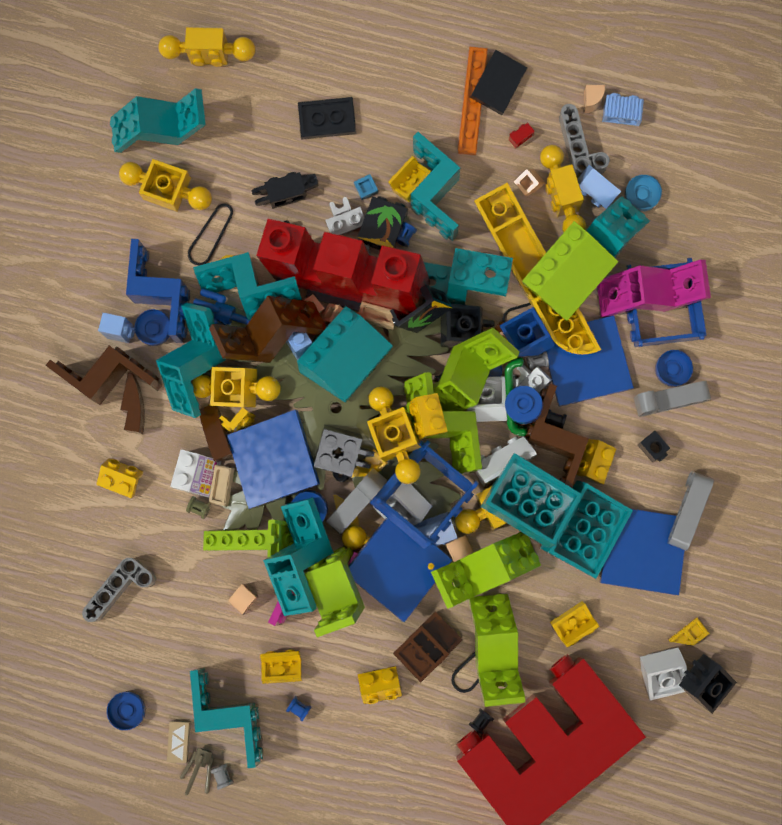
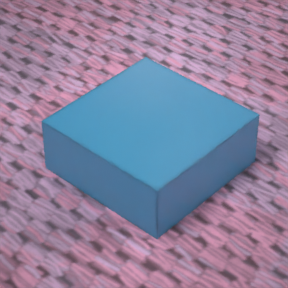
(365, 187)

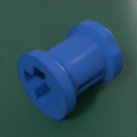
(404, 241)
(298, 708)

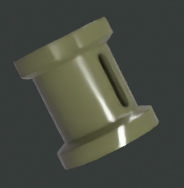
(198, 507)

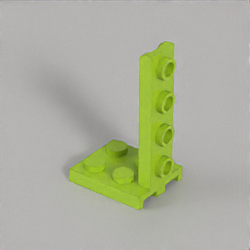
(273, 539)

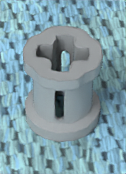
(535, 361)
(221, 776)

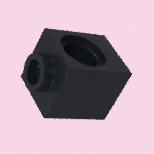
(645, 446)

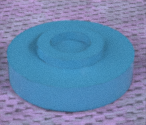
(643, 192)

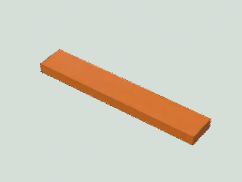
(471, 108)

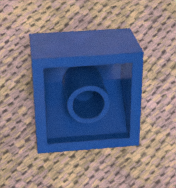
(527, 334)

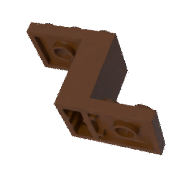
(267, 329)
(105, 374)
(557, 439)

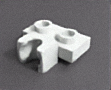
(344, 218)
(536, 379)

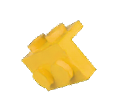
(408, 178)
(427, 415)
(242, 420)
(596, 461)
(119, 477)
(574, 624)
(281, 667)
(379, 685)

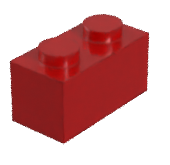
(521, 135)

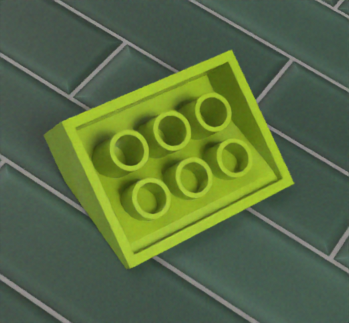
(570, 271)

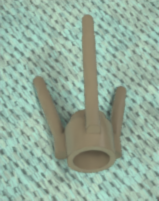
(201, 758)

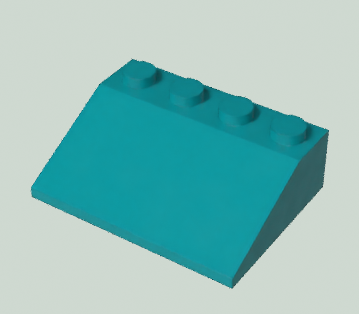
(344, 354)
(531, 500)
(590, 530)

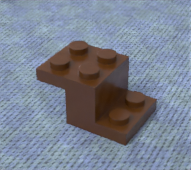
(427, 646)

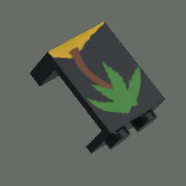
(382, 223)
(432, 309)

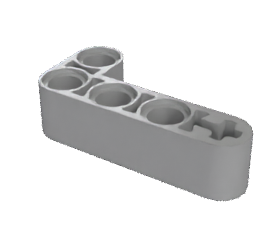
(578, 140)
(673, 398)
(357, 501)
(691, 509)
(115, 592)

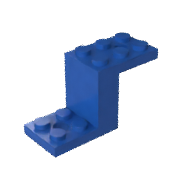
(156, 290)

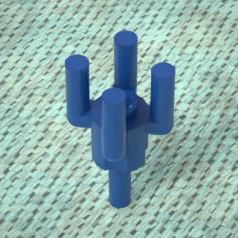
(221, 311)

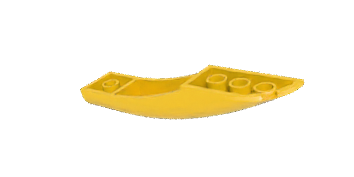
(518, 241)

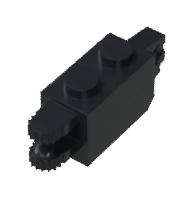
(285, 189)

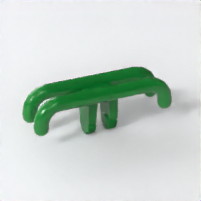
(509, 386)

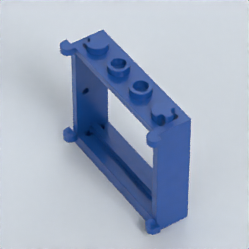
(695, 315)
(393, 483)

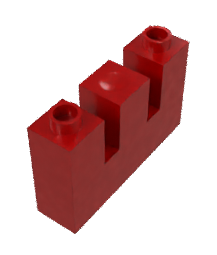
(343, 267)
(560, 759)

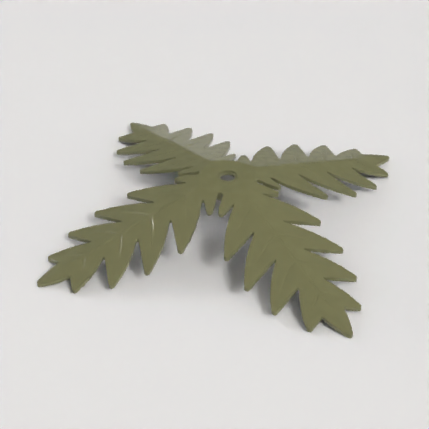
(350, 418)

